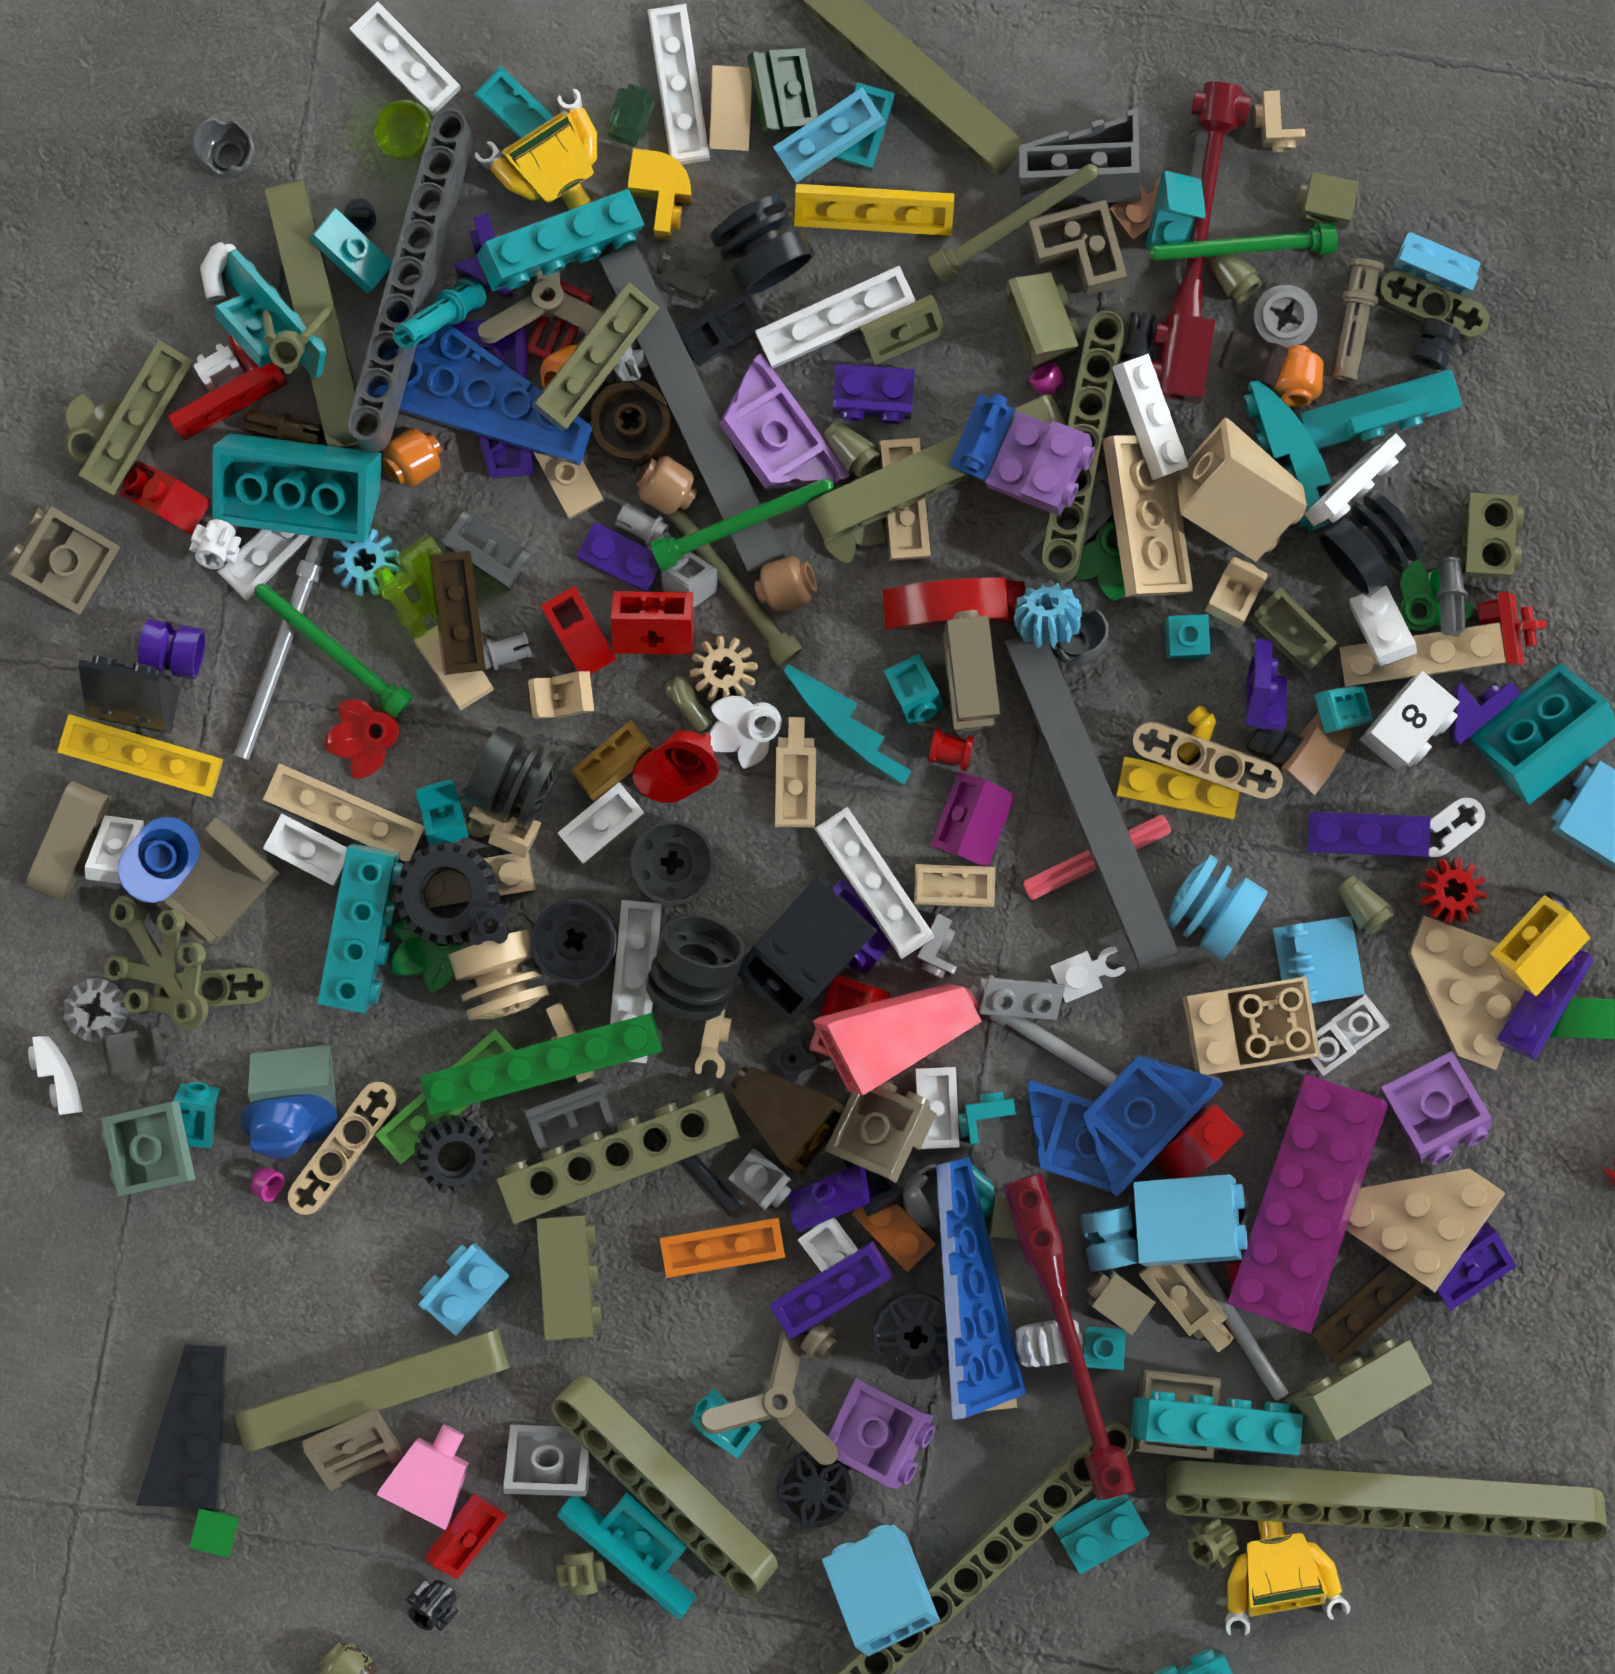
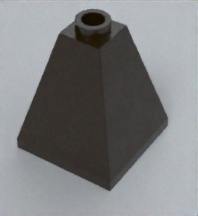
(788, 1115)

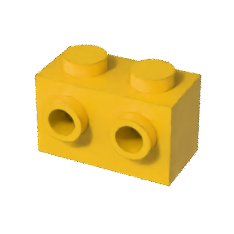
(1540, 945)

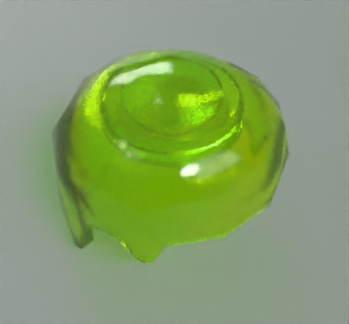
(402, 129)

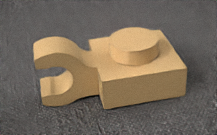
(502, 833)
(715, 1031)

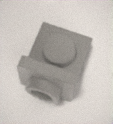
(941, 942)
(761, 1180)

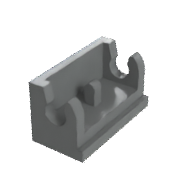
(490, 549)
(571, 1117)

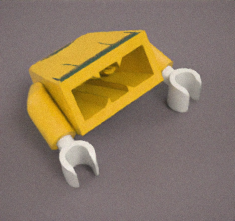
(550, 158)
(1281, 1576)

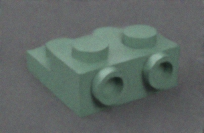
(147, 1148)

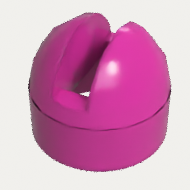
(1047, 378)
(266, 1183)

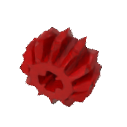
(1449, 904)

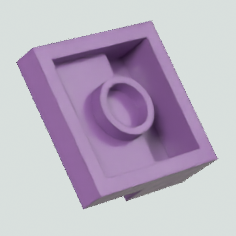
(1041, 463)
(1438, 1109)
(880, 1434)

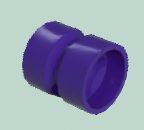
(174, 649)

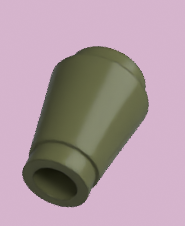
(1235, 276)
(851, 449)
(1364, 905)

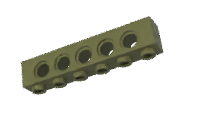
(526, 1203)

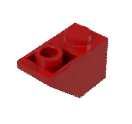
(164, 497)
(578, 631)

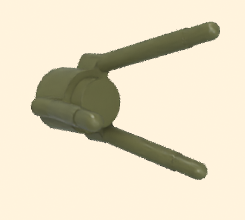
(288, 346)

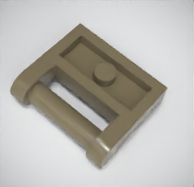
(352, 1448)

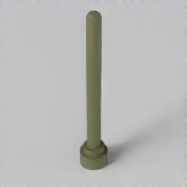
(949, 262)
(782, 646)

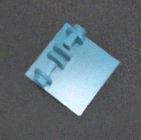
(1324, 954)

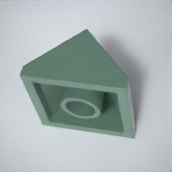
(292, 1073)

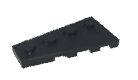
(189, 1442)

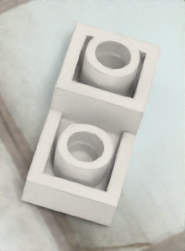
(1347, 1033)
(48, 1062)

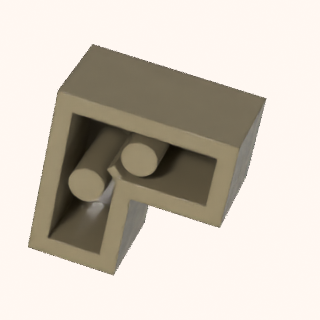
(1083, 235)

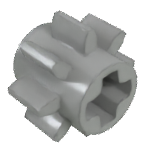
(629, 365)

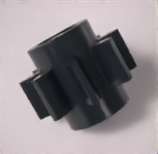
(432, 1605)

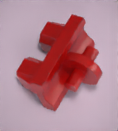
(1505, 612)

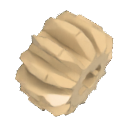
(718, 657)

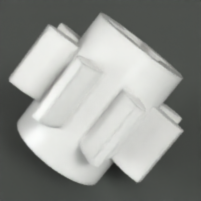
(215, 544)

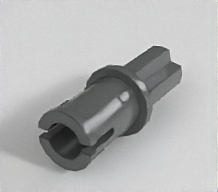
(1451, 596)

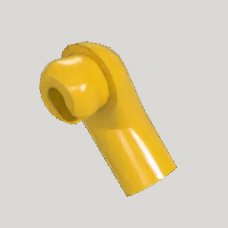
(1204, 726)

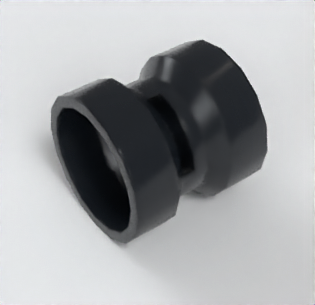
(1434, 344)
(1274, 744)

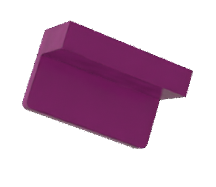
(973, 819)

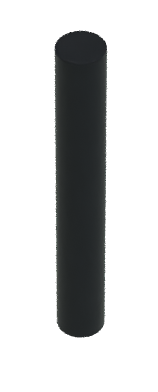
(707, 1179)

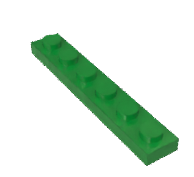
(541, 1063)

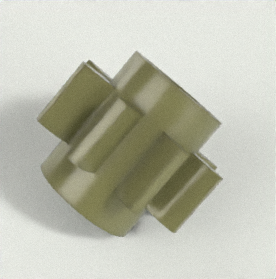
(1212, 1544)
(581, 1572)

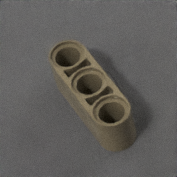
(68, 841)

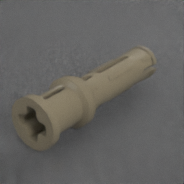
(1364, 299)

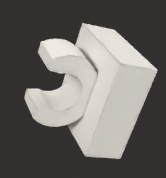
(218, 368)

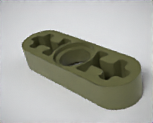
(1409, 285)
(241, 976)

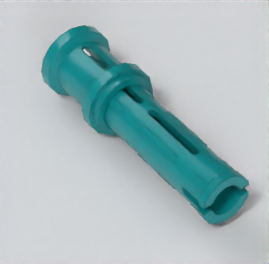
(448, 308)

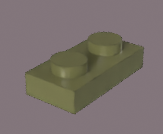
(903, 329)

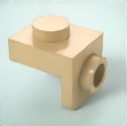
(1268, 118)
(1236, 592)
(561, 695)

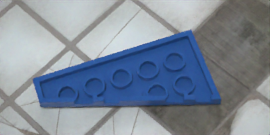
(477, 393)
(979, 1333)

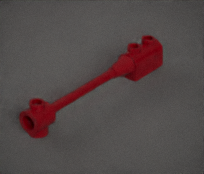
(1186, 335)
(1044, 1252)

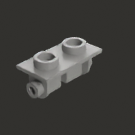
(1020, 998)

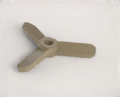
(532, 307)
(761, 1407)

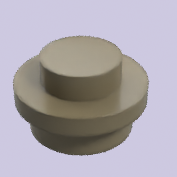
(819, 1342)

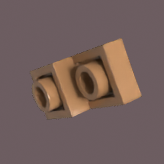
(1316, 755)

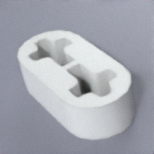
(1461, 832)

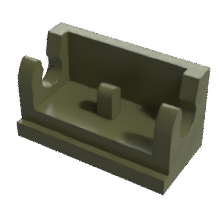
(1292, 631)

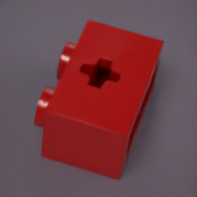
(652, 622)

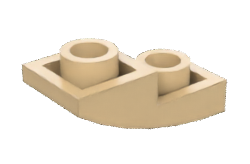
(730, 108)
(462, 687)

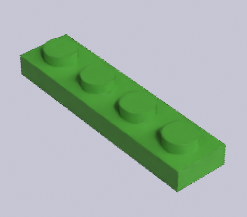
(403, 1130)

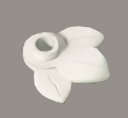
(737, 729)

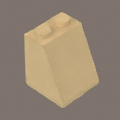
(1239, 492)

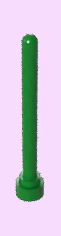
(1320, 238)
(671, 550)
(391, 697)

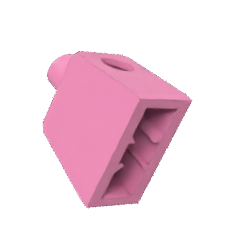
(429, 1478)

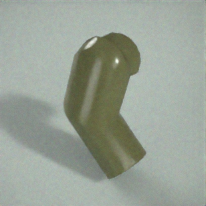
(685, 698)

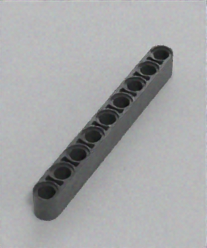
(409, 262)
(694, 412)
(1091, 801)

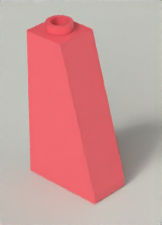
(892, 1034)

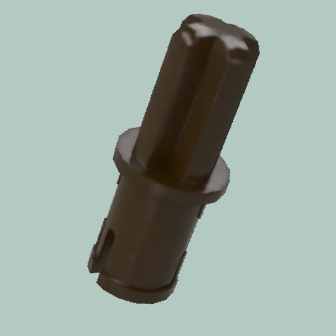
(282, 427)

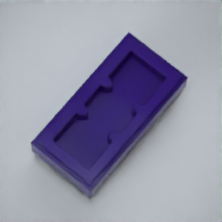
(829, 1198)

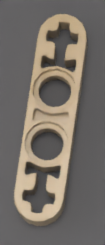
(1209, 754)
(339, 1145)

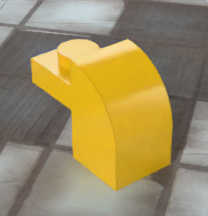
(662, 179)

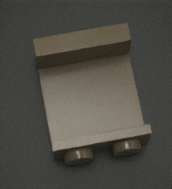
(221, 884)

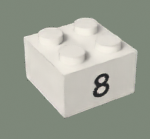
(1410, 720)

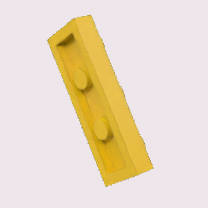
(1175, 789)

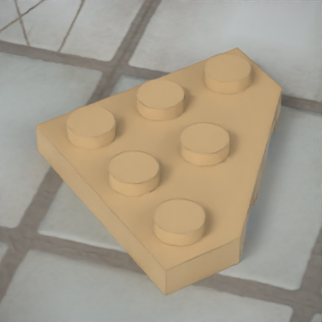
(1465, 988)
(1424, 1220)

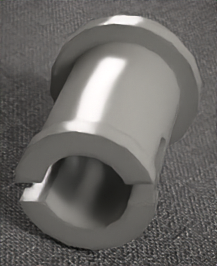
(641, 524)
(502, 651)

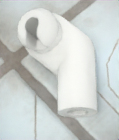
(211, 271)

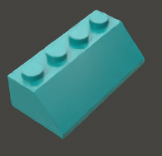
(295, 487)

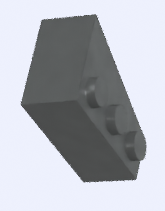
(1108, 146)

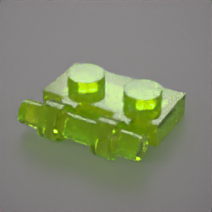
(415, 572)

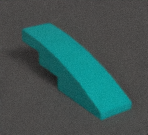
(835, 713)

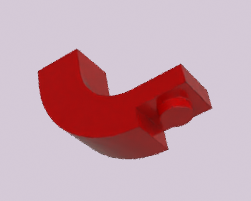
(935, 602)

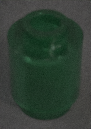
(630, 115)

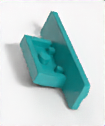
(244, 316)
(1383, 409)
(635, 1545)

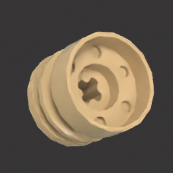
(498, 976)

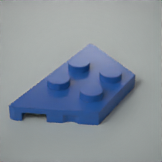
(1142, 1115)
(1063, 1136)

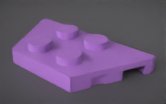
(776, 433)

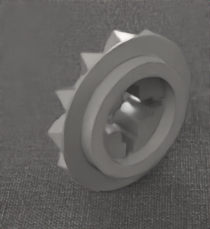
(1303, 311)
(111, 999)

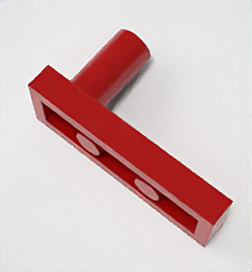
(230, 397)

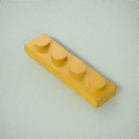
(874, 209)
(140, 755)

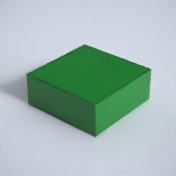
(214, 1532)

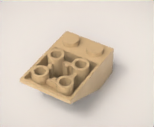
(1251, 1026)

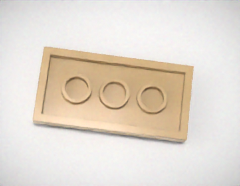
(1146, 523)

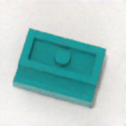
(1099, 1530)

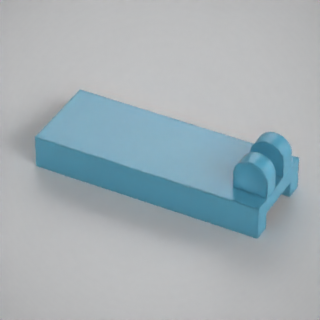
(829, 135)

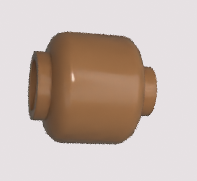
(666, 485)
(786, 584)

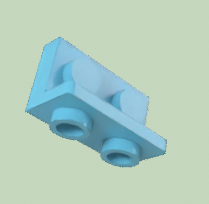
(1437, 264)
(463, 1288)

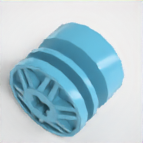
(1215, 907)

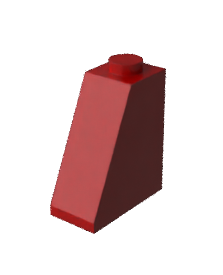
(1198, 1143)

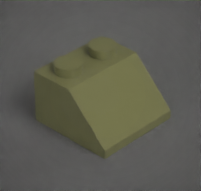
(1042, 319)

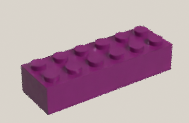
(1308, 1203)

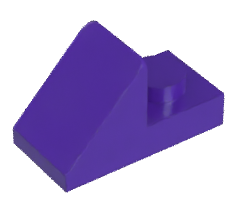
(472, 267)
(1472, 715)

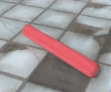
(1083, 863)

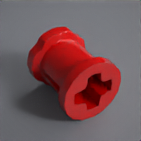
(951, 749)

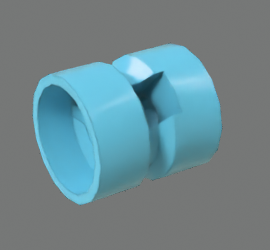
(1109, 1238)

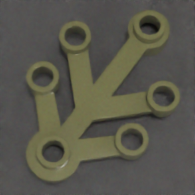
(161, 965)

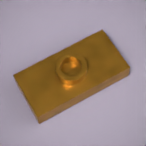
(611, 761)

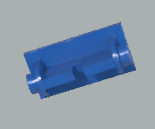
(982, 436)

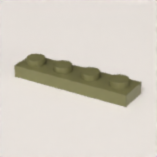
(595, 356)
(135, 418)

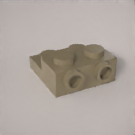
(61, 558)
(881, 1130)

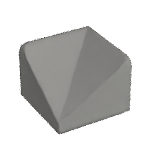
(693, 576)

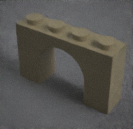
(970, 672)

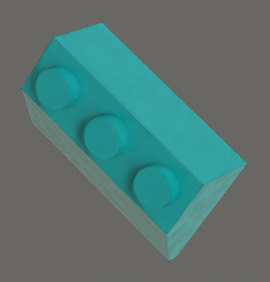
(1545, 733)

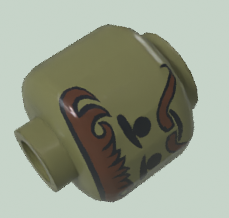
(346, 1660)

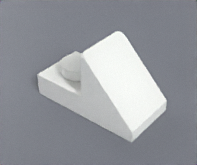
(108, 847)

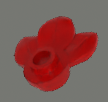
(356, 739)

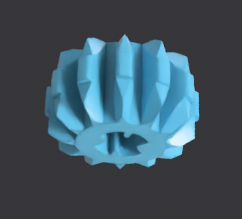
(356, 573)
(1047, 615)

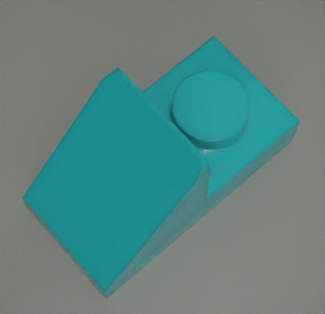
(1175, 209)

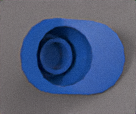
(158, 859)
(284, 1124)

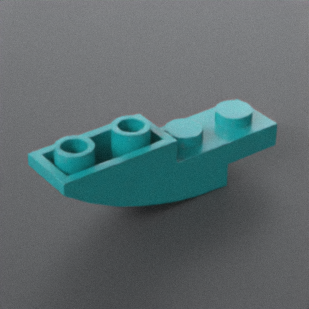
(1287, 439)

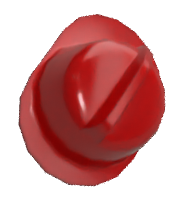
(677, 767)

